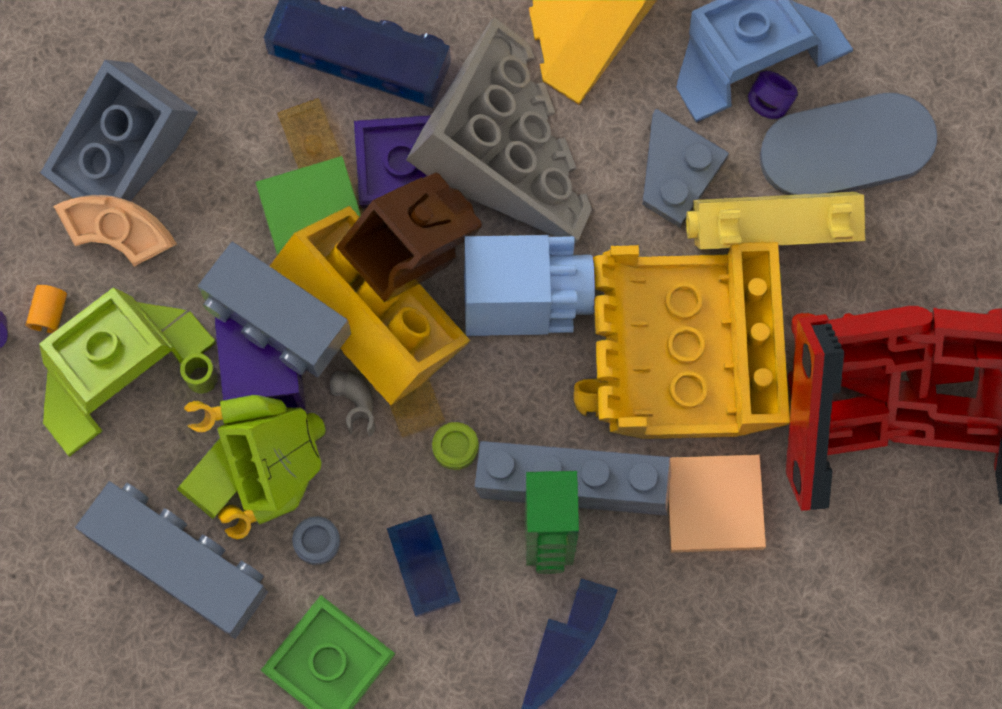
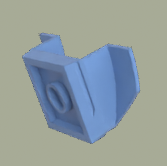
(747, 36)

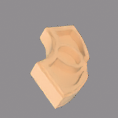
(115, 223)

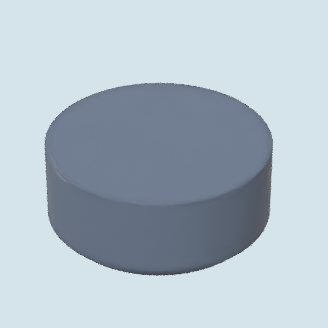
(316, 540)

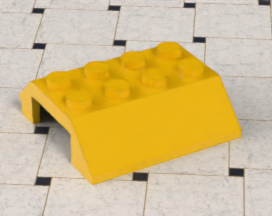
(691, 342)

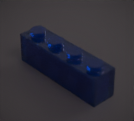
(359, 49)

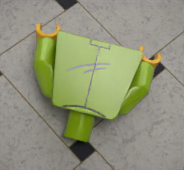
(268, 454)

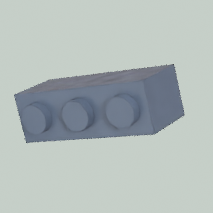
(273, 311)

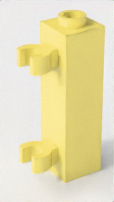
(777, 219)

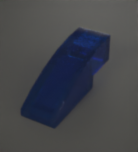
(569, 644)

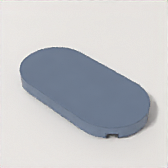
(848, 145)

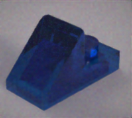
(423, 565)

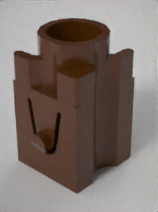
(409, 235)

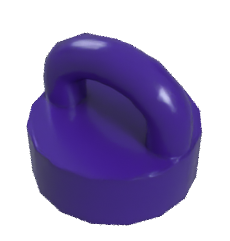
(773, 90)

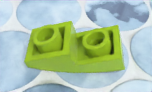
(210, 482)

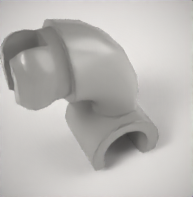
(357, 390)

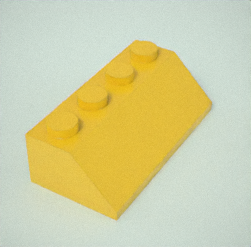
(390, 341)

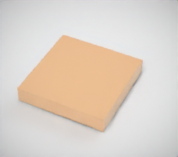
(716, 504)

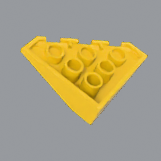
(582, 39)

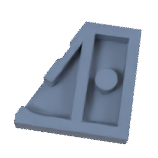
(678, 168)

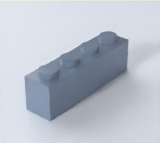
(604, 478)
(173, 559)

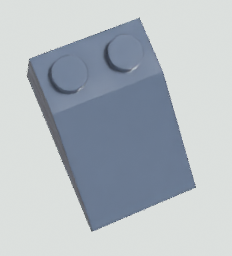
(118, 134)

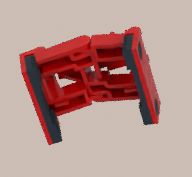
(868, 357)

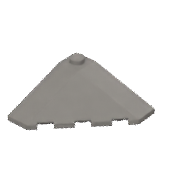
(496, 140)

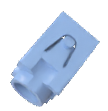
(525, 285)

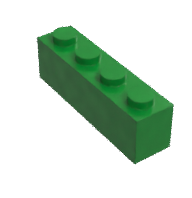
(551, 520)

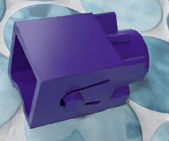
(254, 370)

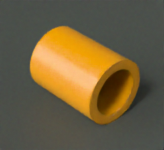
(46, 308)

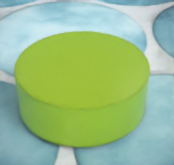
(455, 445)

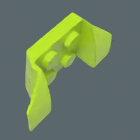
(105, 352)

